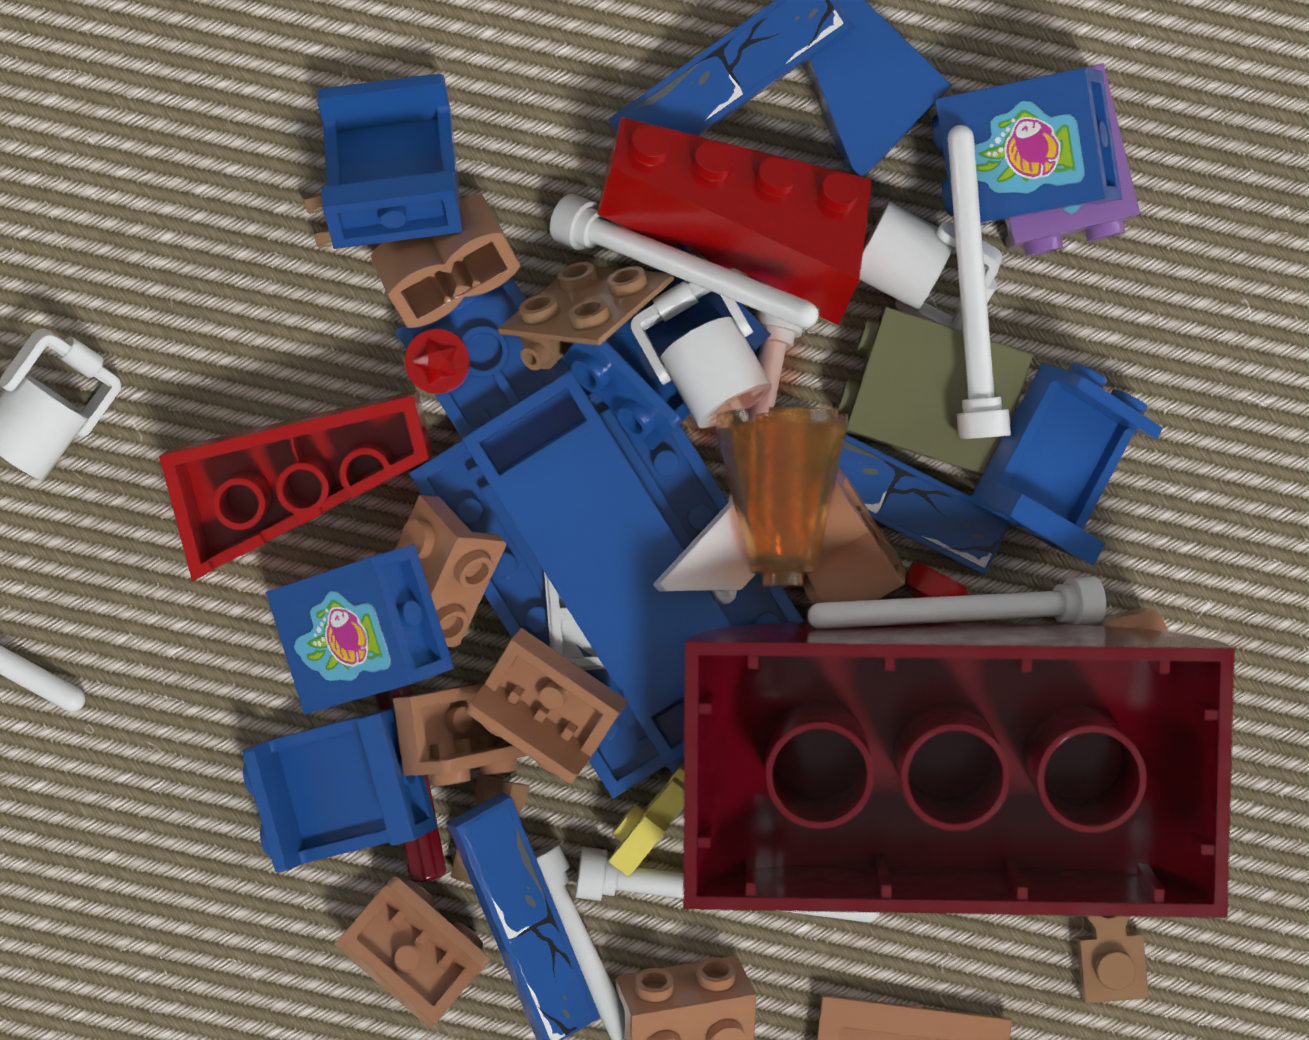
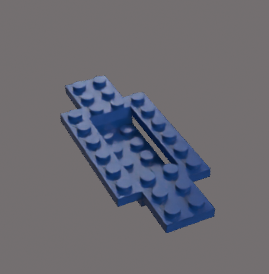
(596, 516)

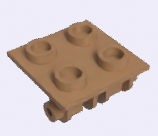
(581, 308)

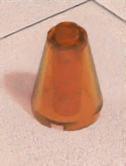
(782, 485)

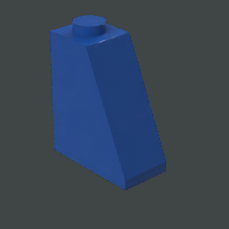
(871, 88)

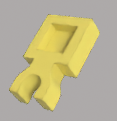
(642, 829)

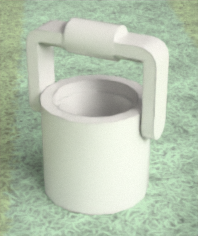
(908, 256)
(710, 363)
(39, 421)

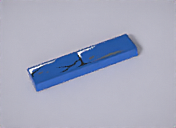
(739, 66)
(923, 507)
(523, 919)

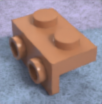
(453, 561)
(546, 706)
(446, 741)
(413, 949)
(689, 1002)

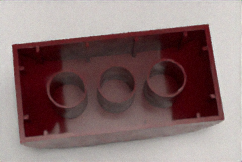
(958, 770)

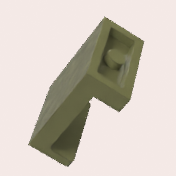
(917, 386)

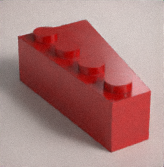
(742, 210)
(274, 477)

